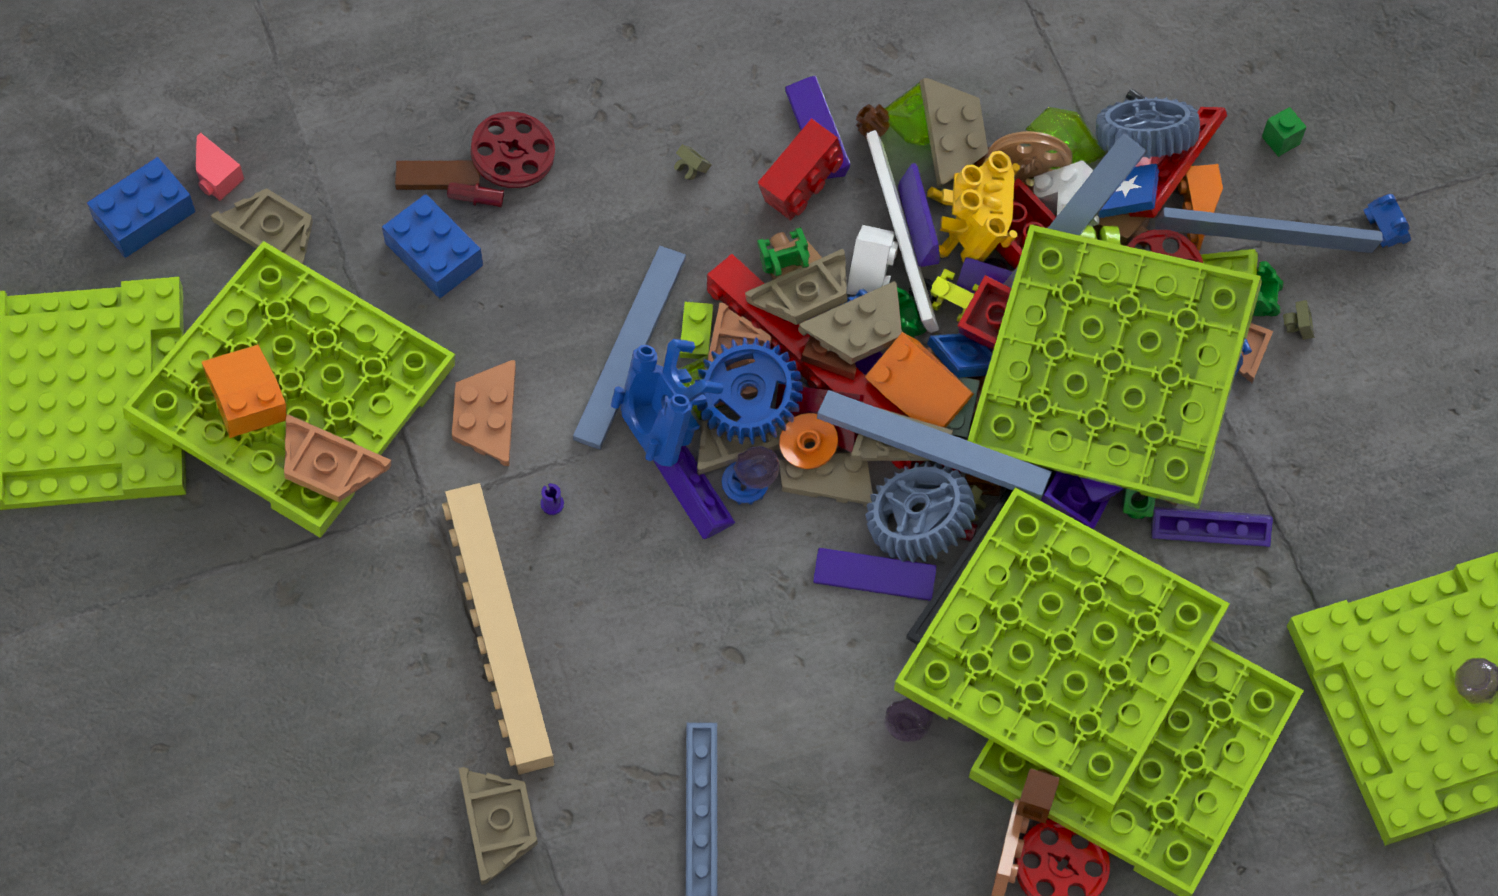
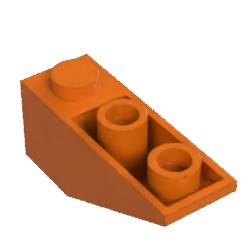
(1201, 192)

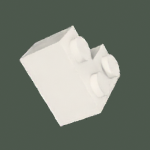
(1060, 185)
(871, 257)

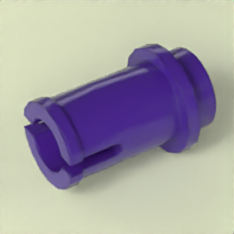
(551, 500)

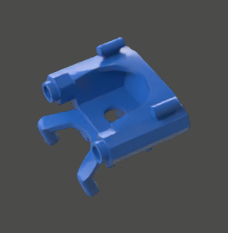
(659, 404)

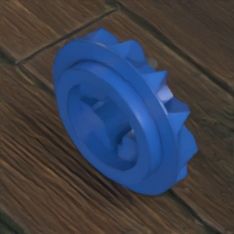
(734, 491)

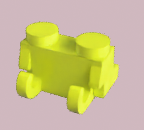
(950, 292)

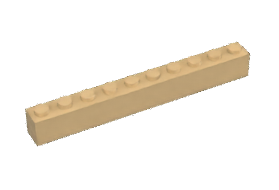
(499, 630)

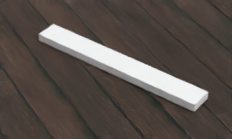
(902, 232)

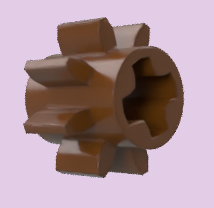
(873, 119)

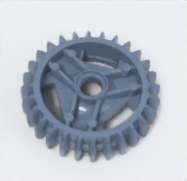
(1154, 124)
(923, 532)

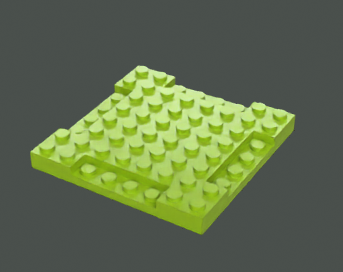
(333, 361)
(1115, 364)
(62, 391)
(1062, 647)
(1393, 700)
(1186, 779)

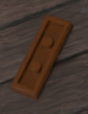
(434, 174)

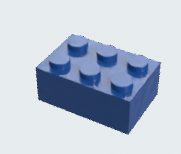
(141, 207)
(432, 246)

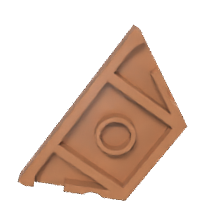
(729, 327)
(486, 411)
(327, 461)

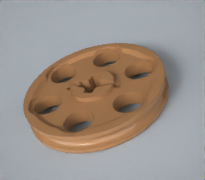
(1024, 156)

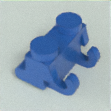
(1389, 219)

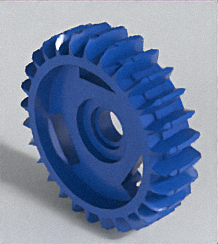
(755, 415)

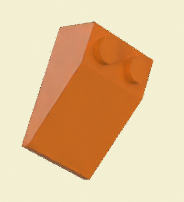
(918, 382)
(245, 390)

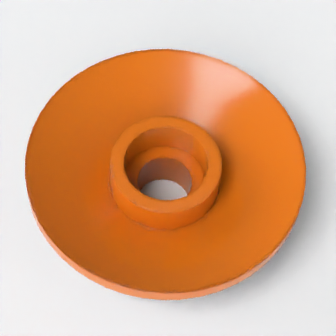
(808, 429)

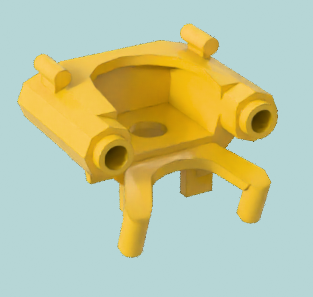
(982, 207)

